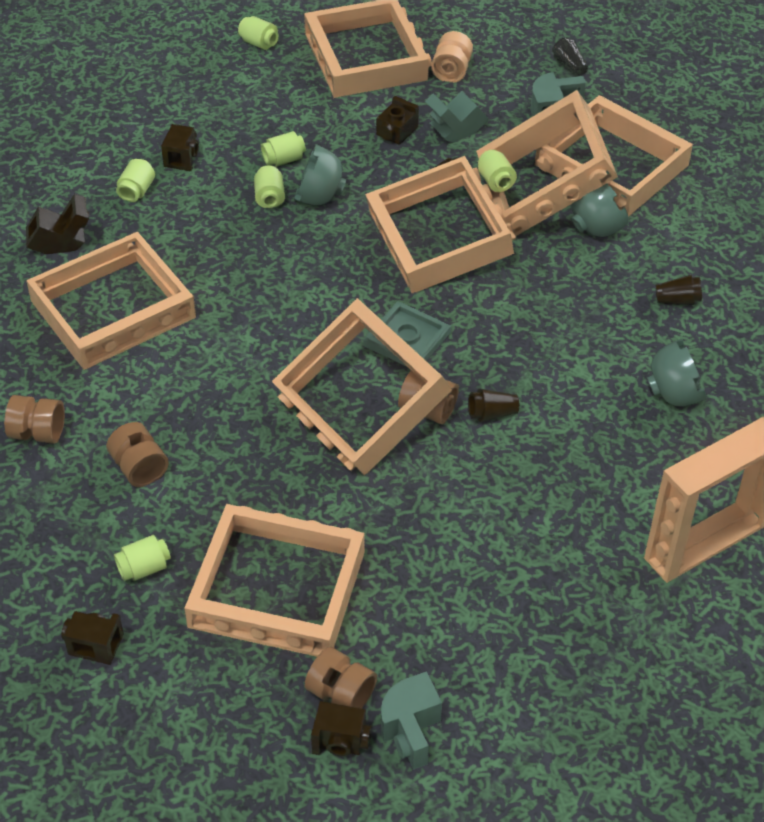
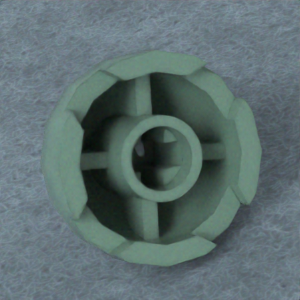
(320, 178)
(599, 213)
(675, 376)

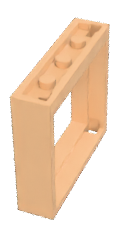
(371, 76)
(633, 130)
(429, 185)
(570, 187)
(128, 331)
(324, 349)
(672, 542)
(266, 627)

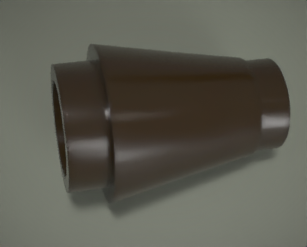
(680, 291)
(492, 404)

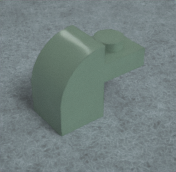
(550, 90)
(458, 118)
(407, 710)

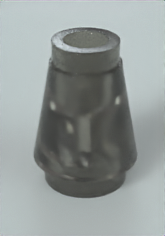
(569, 55)

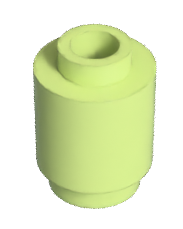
(258, 32)
(283, 149)
(496, 170)
(135, 180)
(269, 187)
(142, 558)

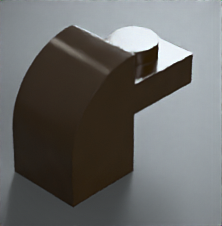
(56, 232)

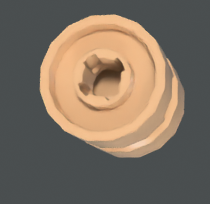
(452, 56)

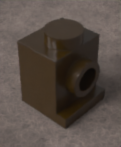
(398, 120)
(180, 147)
(92, 636)
(340, 730)

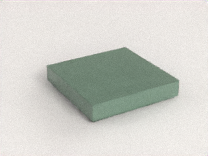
(415, 328)

